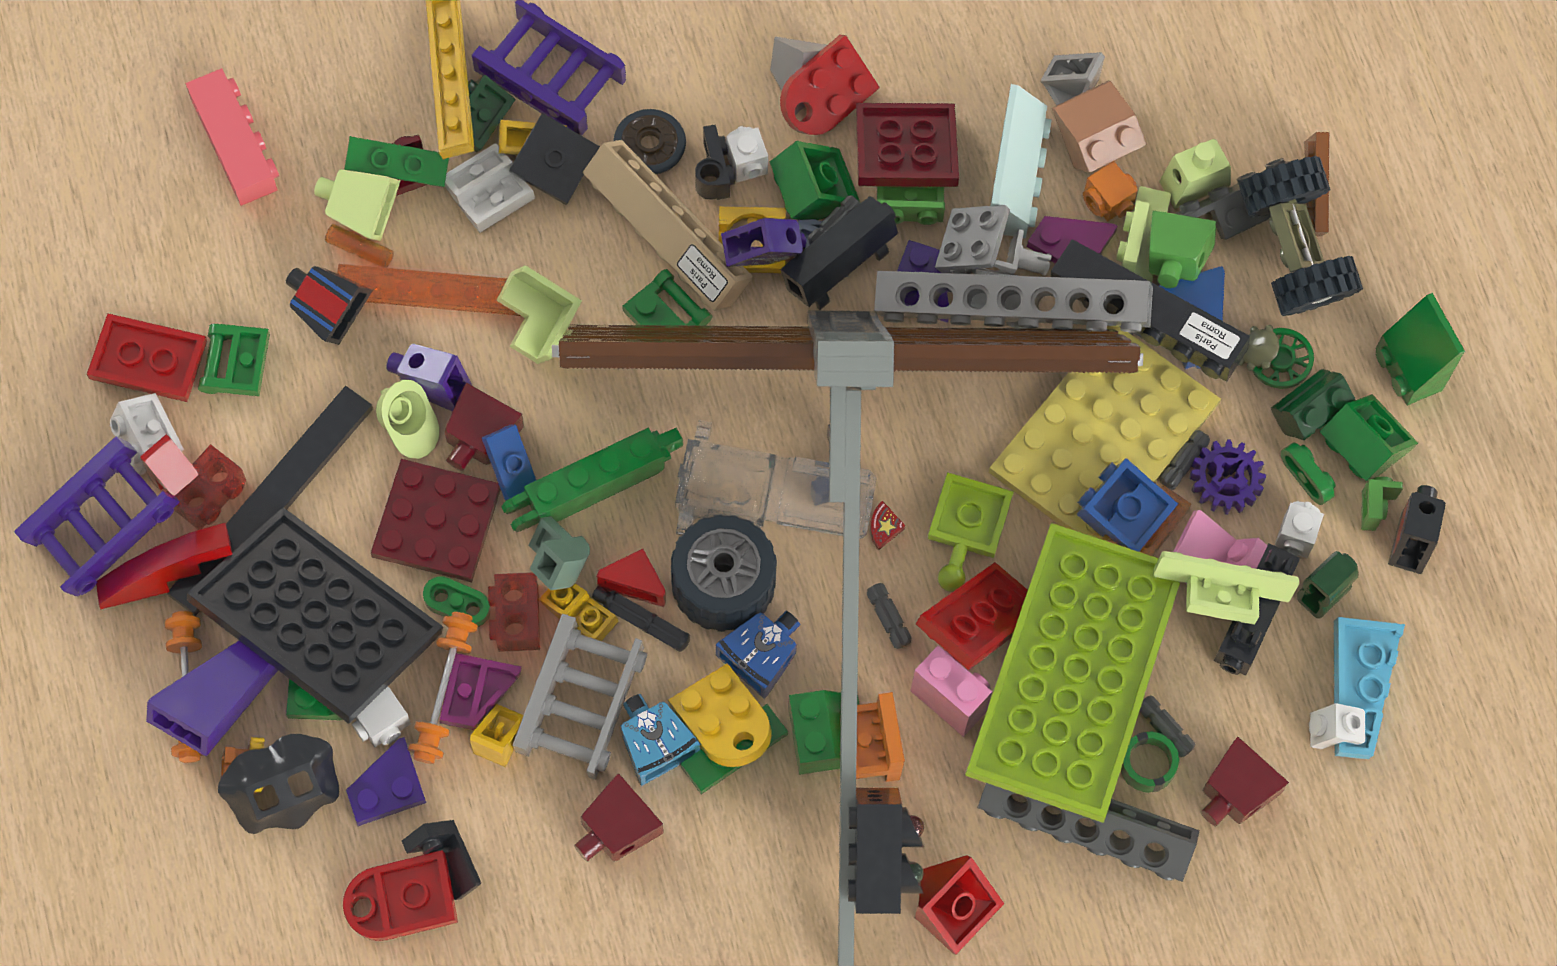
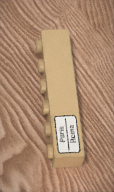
(666, 224)

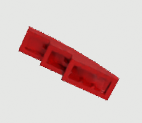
(152, 570)

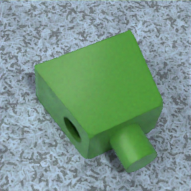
(1179, 246)

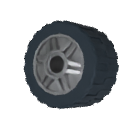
(723, 572)

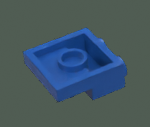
(1125, 506)

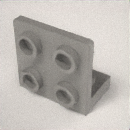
(972, 239)

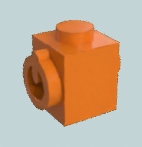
(1110, 192)

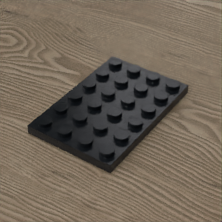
(315, 614)

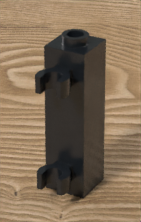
(840, 252)
(1244, 639)

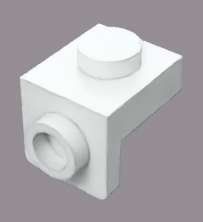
(1336, 725)

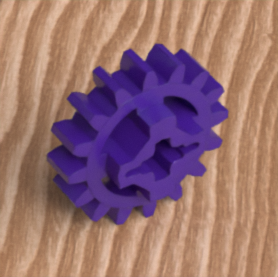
(1224, 462)

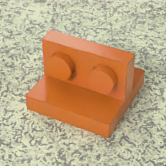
(879, 740)

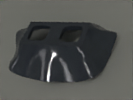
(273, 767)

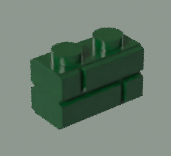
(1312, 404)

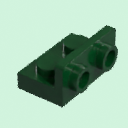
(488, 107)

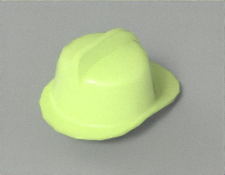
(408, 418)

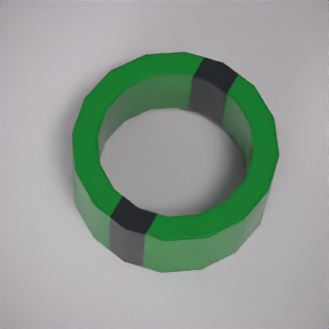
(1144, 784)

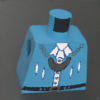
(655, 739)

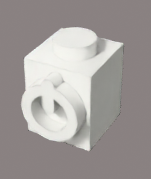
(747, 153)
(1299, 528)
(382, 719)

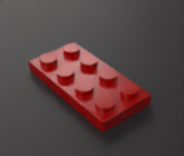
(976, 616)

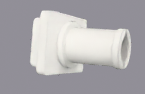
(1022, 258)

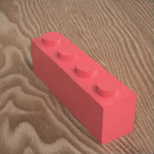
(232, 137)

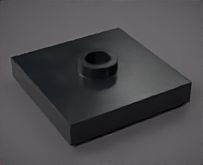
(553, 159)

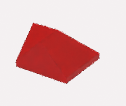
(956, 901)

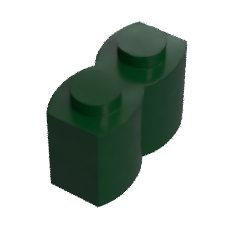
(1328, 584)

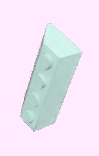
(1019, 159)

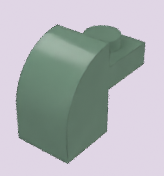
(558, 554)

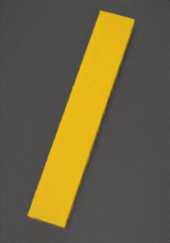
(449, 78)

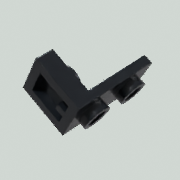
(446, 837)

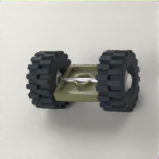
(1283, 195)

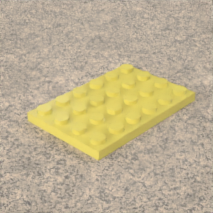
(1099, 422)

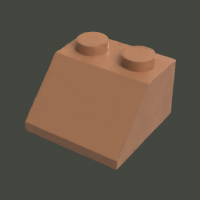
(1098, 127)

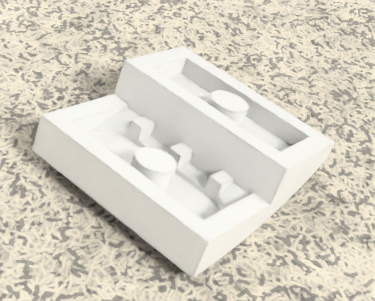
(487, 188)

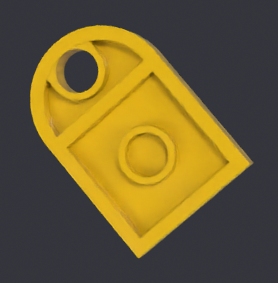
(721, 715)

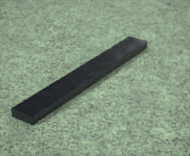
(286, 479)

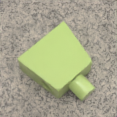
(1200, 170)
(359, 200)

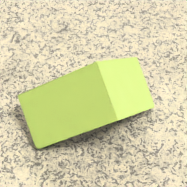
(545, 311)

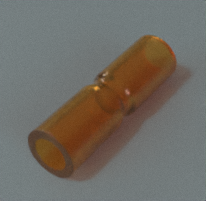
(357, 245)

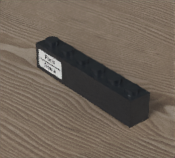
(1174, 322)

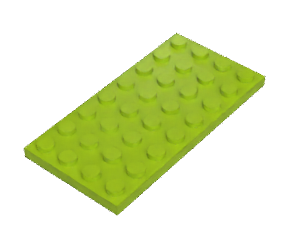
(1074, 674)

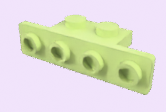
(1135, 251)
(1224, 588)

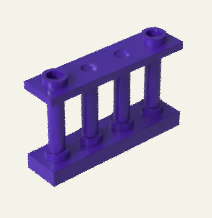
(545, 97)
(66, 504)

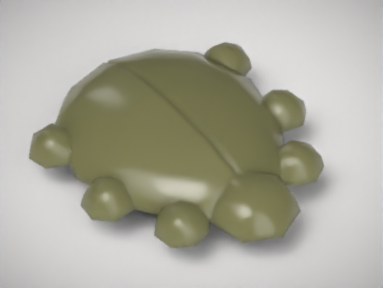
(1261, 349)

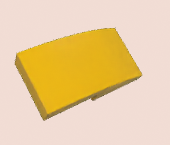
(575, 602)

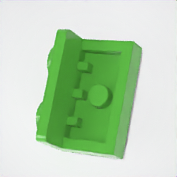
(914, 203)

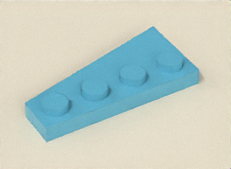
(1362, 674)

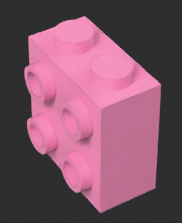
(951, 690)

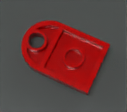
(827, 87)
(404, 897)

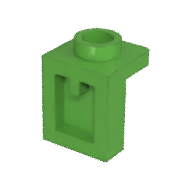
(1375, 500)

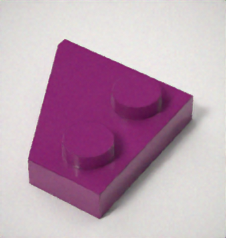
(1056, 233)
(475, 690)

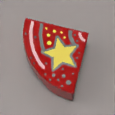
(884, 525)

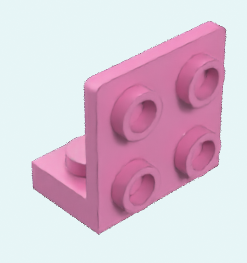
(1209, 541)

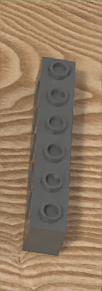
(1142, 827)

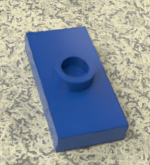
(509, 460)

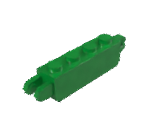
(594, 477)

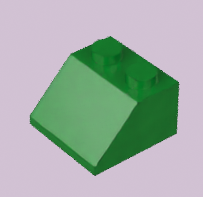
(812, 180)
(1367, 437)
(816, 730)

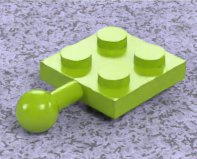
(969, 519)

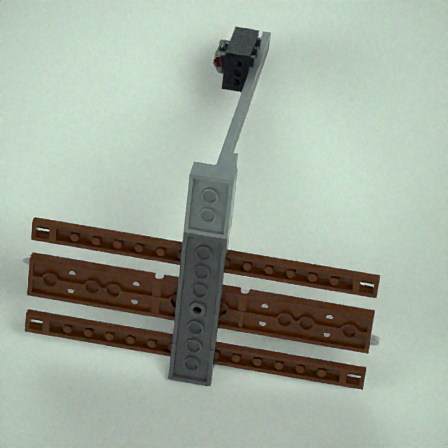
(851, 355)

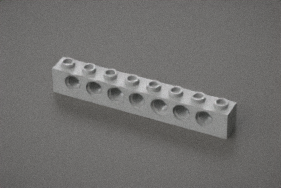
(894, 286)

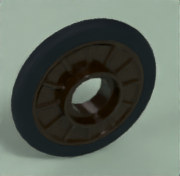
(658, 124)

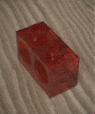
(214, 493)
(522, 611)

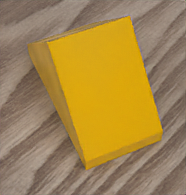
(496, 735)

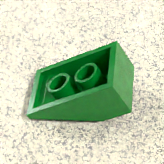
(1420, 351)

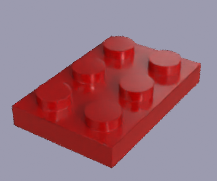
(147, 357)

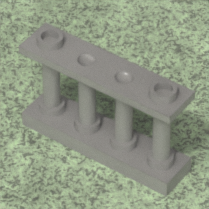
(557, 670)

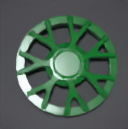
(1286, 359)

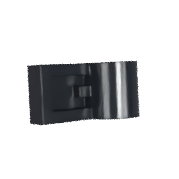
(715, 166)

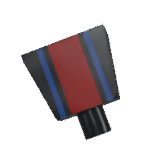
(326, 301)
(1420, 521)

